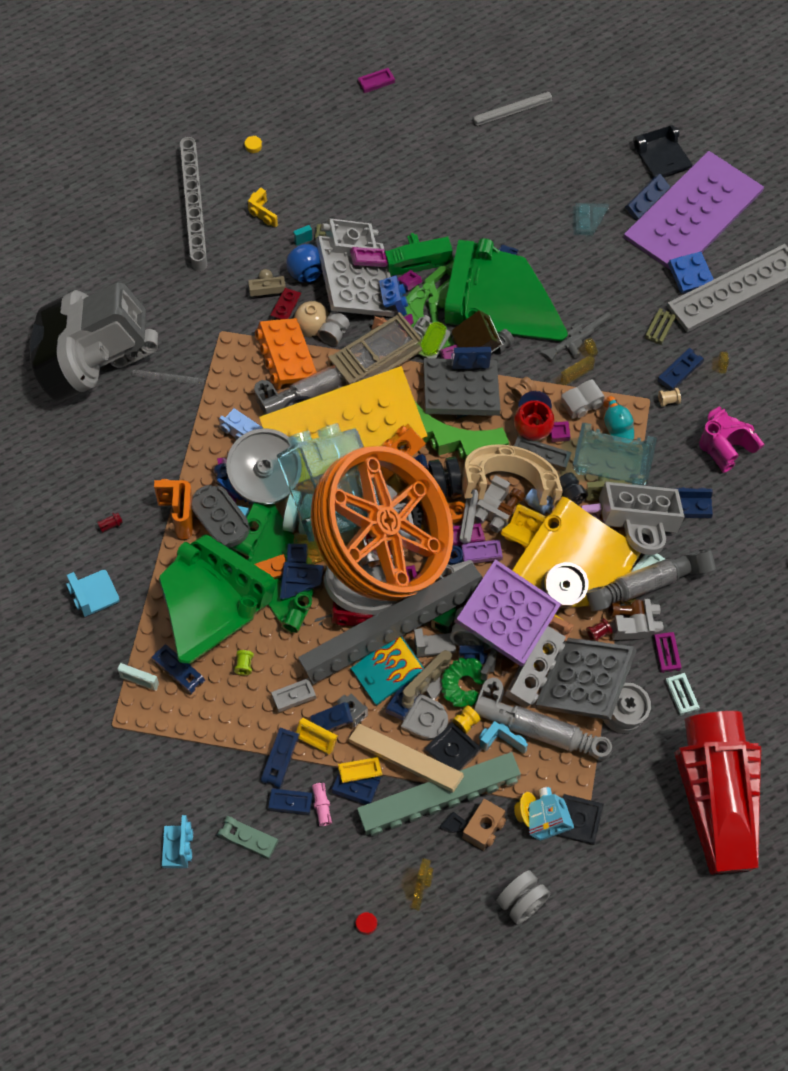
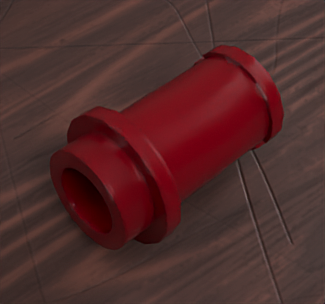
(110, 522)

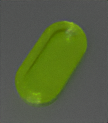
(433, 338)

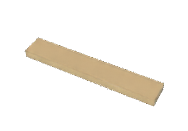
(406, 758)

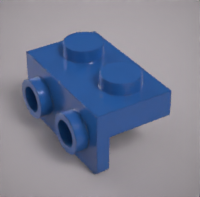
(393, 294)

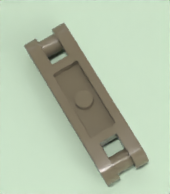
(422, 681)

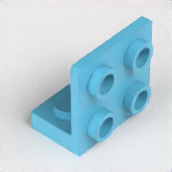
(177, 845)

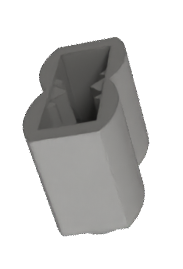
(582, 398)

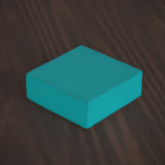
(303, 235)

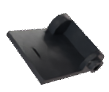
(661, 151)

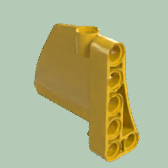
(580, 541)

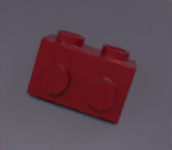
(344, 617)

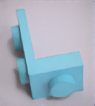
(496, 730)

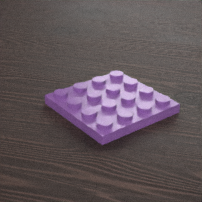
(508, 613)

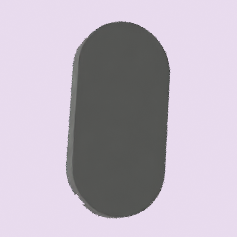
(220, 515)

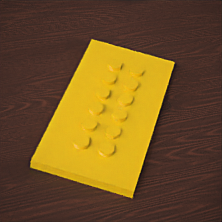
(371, 406)

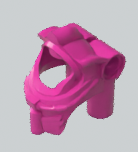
(722, 433)

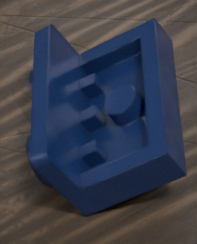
(471, 357)

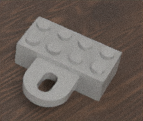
(642, 511)

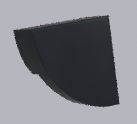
(454, 823)

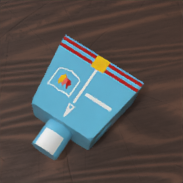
(548, 815)

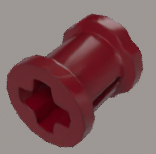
(599, 630)

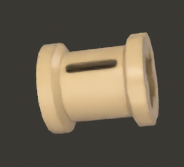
(669, 397)

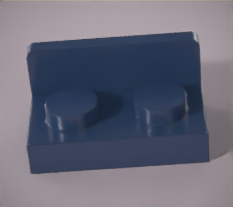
(696, 502)

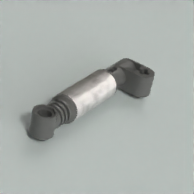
(311, 386)
(650, 578)

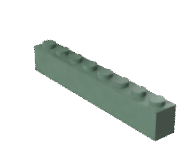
(431, 798)

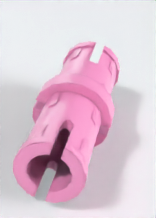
(321, 804)

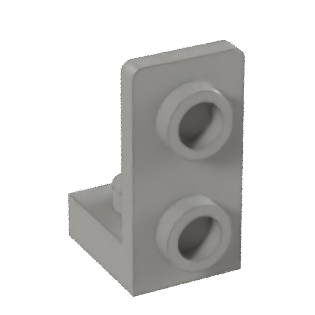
(432, 644)

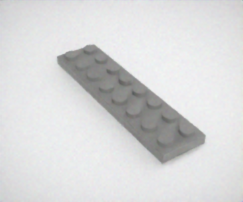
(731, 289)

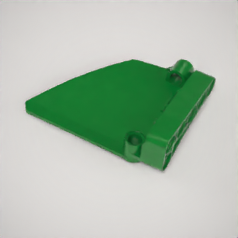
(211, 595)

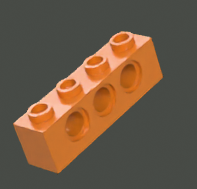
(413, 445)

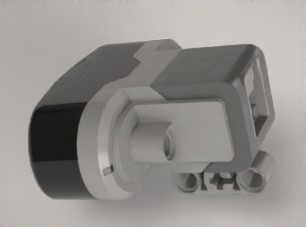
(85, 333)

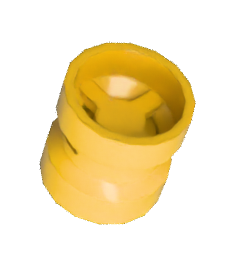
(466, 719)

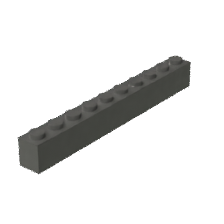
(390, 624)

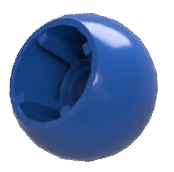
(304, 263)

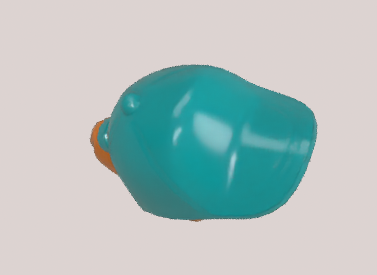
(618, 419)

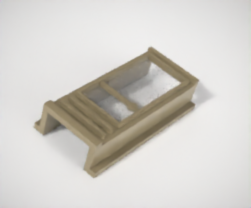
(377, 350)

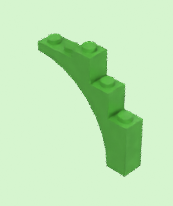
(449, 439)

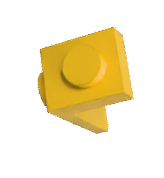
(255, 208)

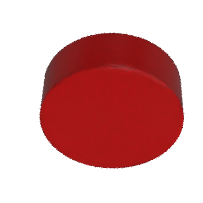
(366, 923)

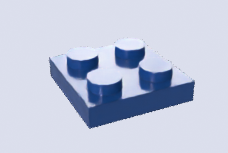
(690, 271)

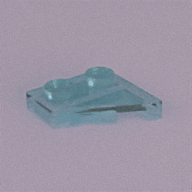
(588, 217)

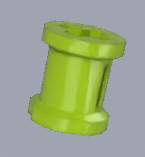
(243, 662)

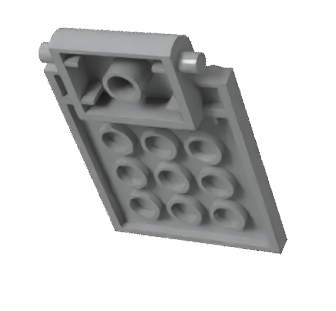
(348, 285)

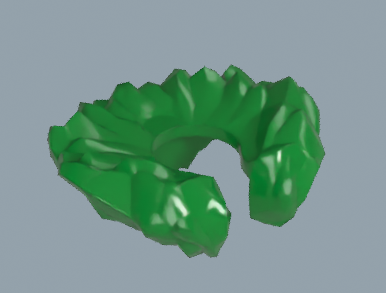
(451, 677)

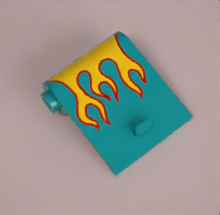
(389, 668)

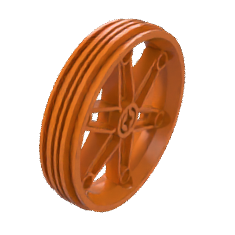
(382, 523)

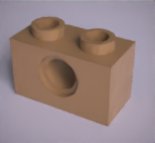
(486, 813)

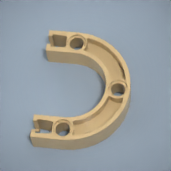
(514, 460)

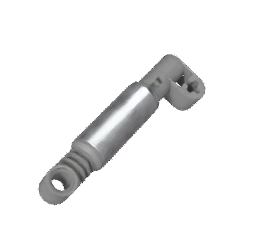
(537, 725)

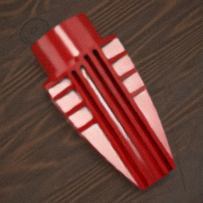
(722, 789)

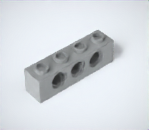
(517, 689)

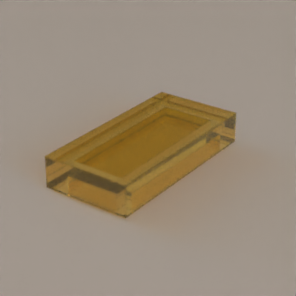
(577, 370)

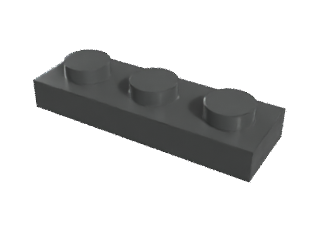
(556, 457)

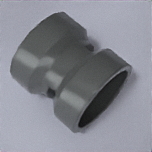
(506, 339)

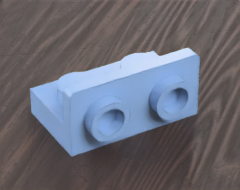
(237, 424)

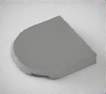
(425, 718)

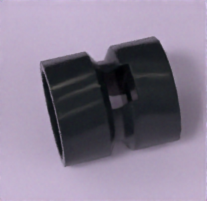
(572, 489)

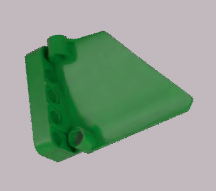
(503, 289)

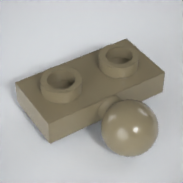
(266, 284)

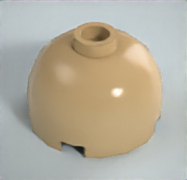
(311, 317)

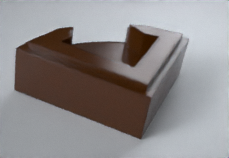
(508, 665)

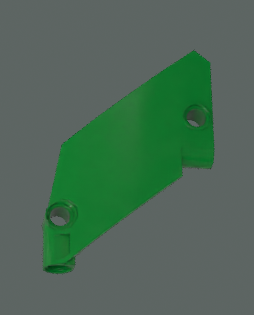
(268, 543)

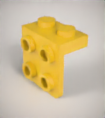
(523, 525)

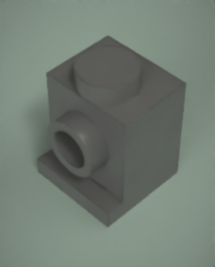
(358, 712)

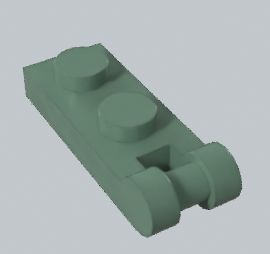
(248, 837)

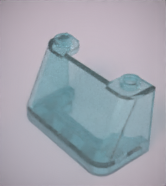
(613, 456)

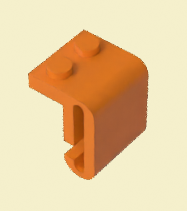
(174, 494)

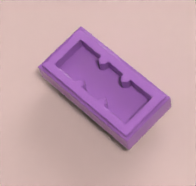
(482, 551)

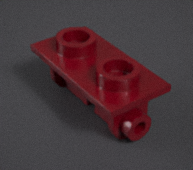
(286, 304)

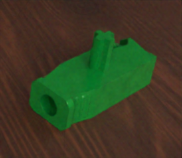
(419, 255)

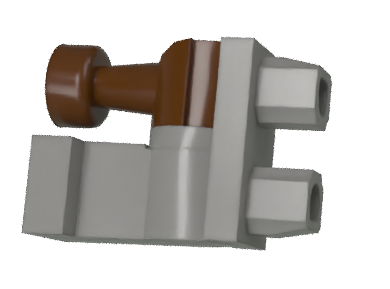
(494, 508)
(640, 620)

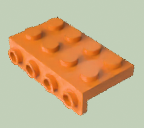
(284, 351)

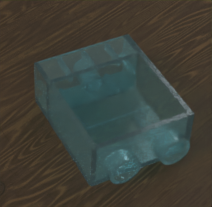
(307, 462)

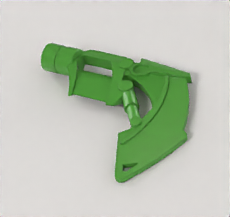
(418, 297)

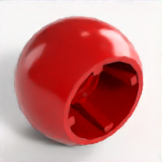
(534, 420)

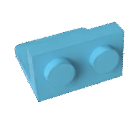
(92, 592)

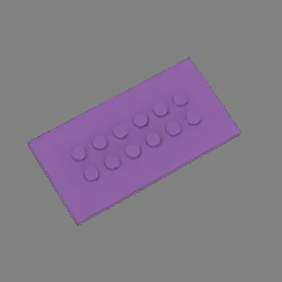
(694, 210)

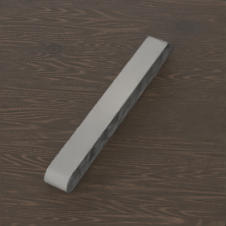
(193, 204)

